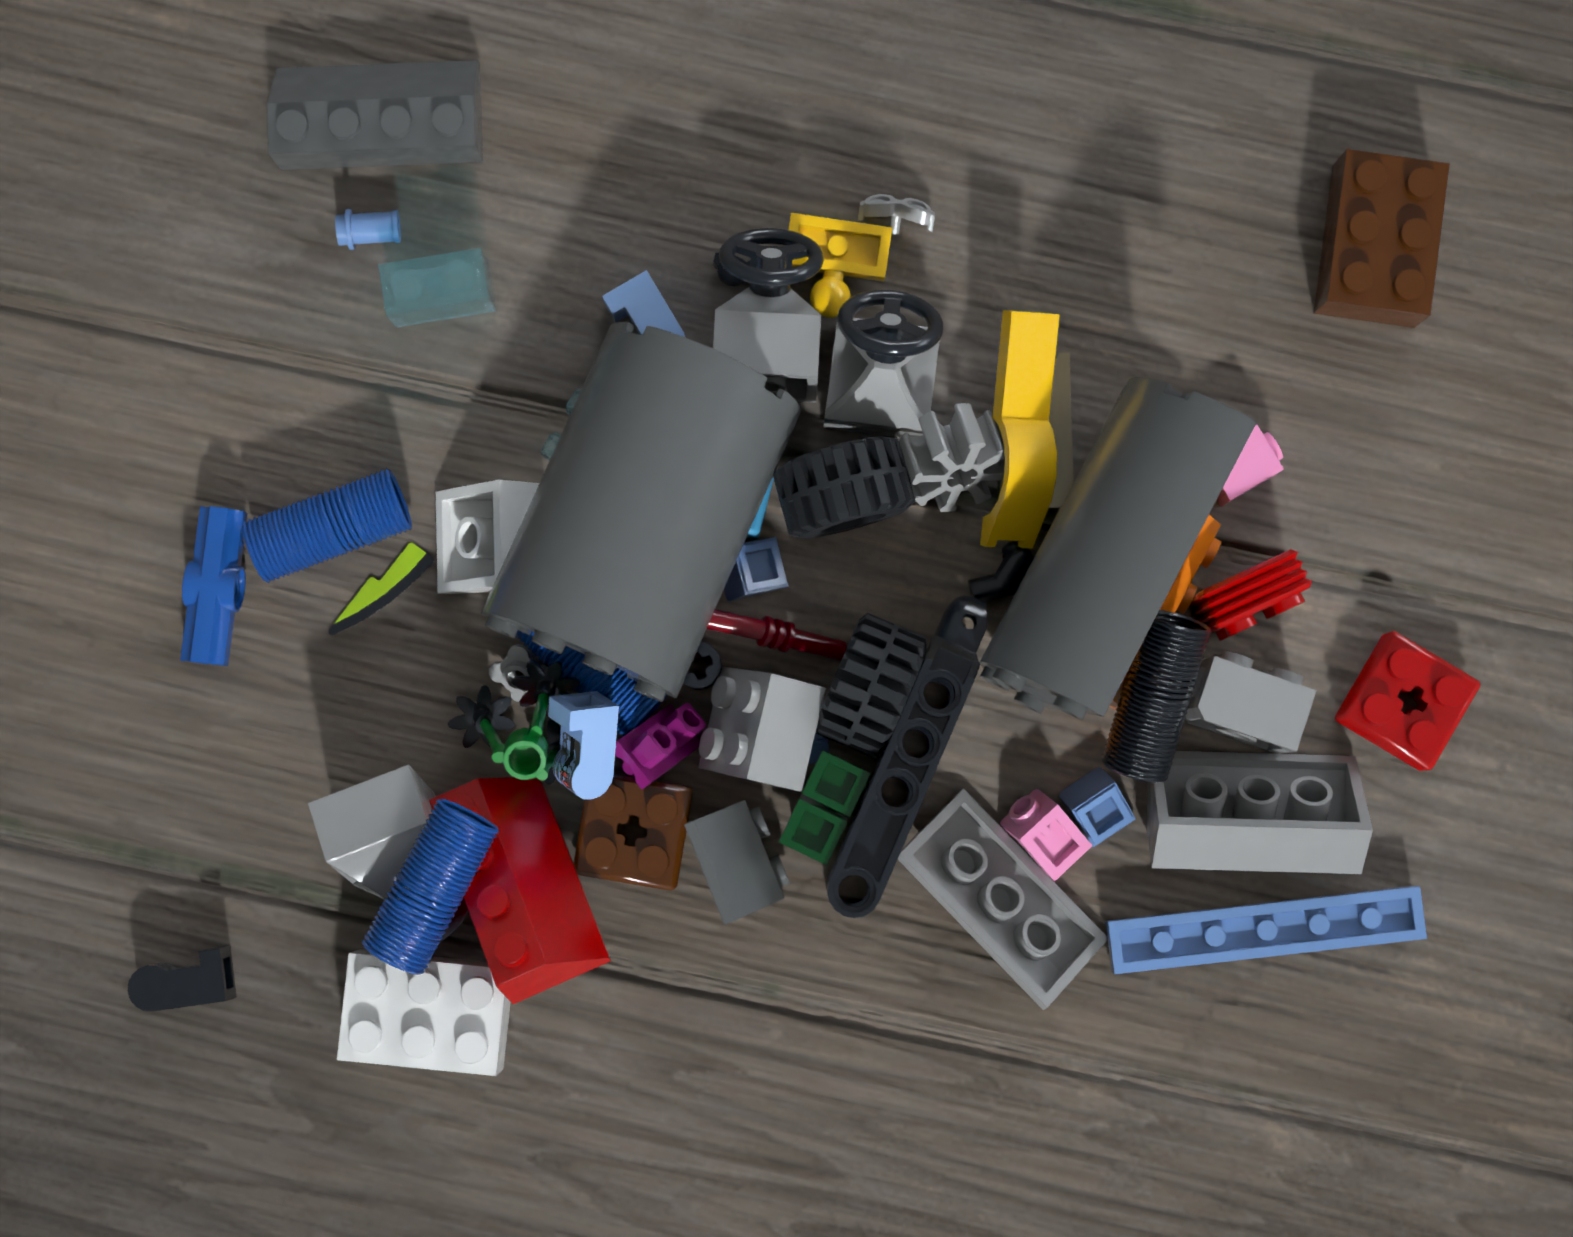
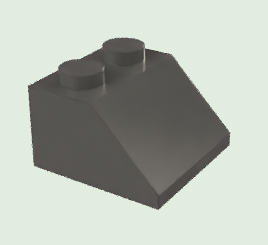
(737, 861)

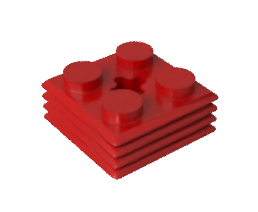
(1267, 587)
(1375, 709)

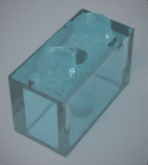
(437, 287)

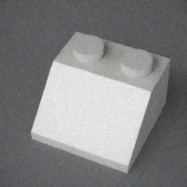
(477, 531)

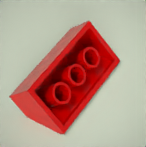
(527, 891)

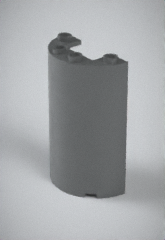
(643, 507)
(1115, 548)

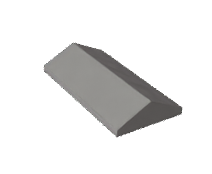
(1002, 898)

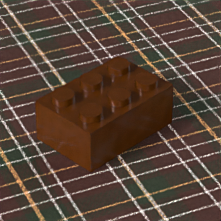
(1381, 238)

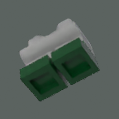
(824, 807)

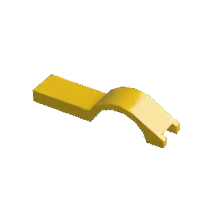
(1022, 415)

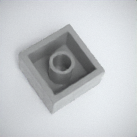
(761, 727)

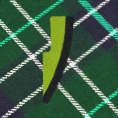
(379, 593)

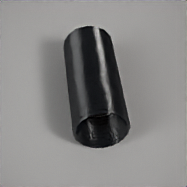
(1151, 704)

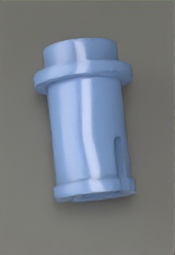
(367, 228)

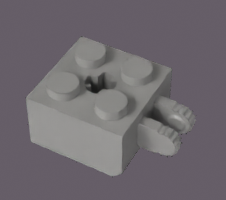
(1250, 704)

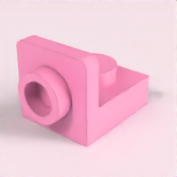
(1045, 833)

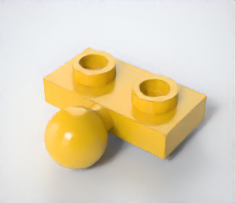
(848, 250)

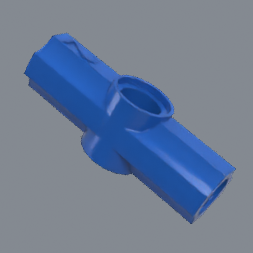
(213, 586)

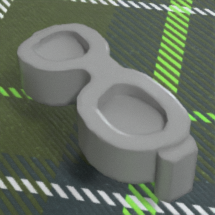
(908, 208)

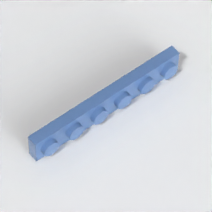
(1266, 929)

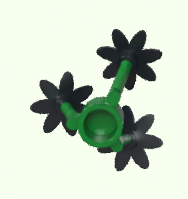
(526, 750)

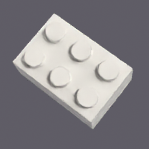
(431, 1021)

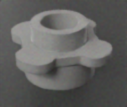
(515, 660)

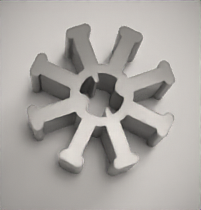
(954, 457)

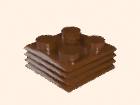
(654, 859)

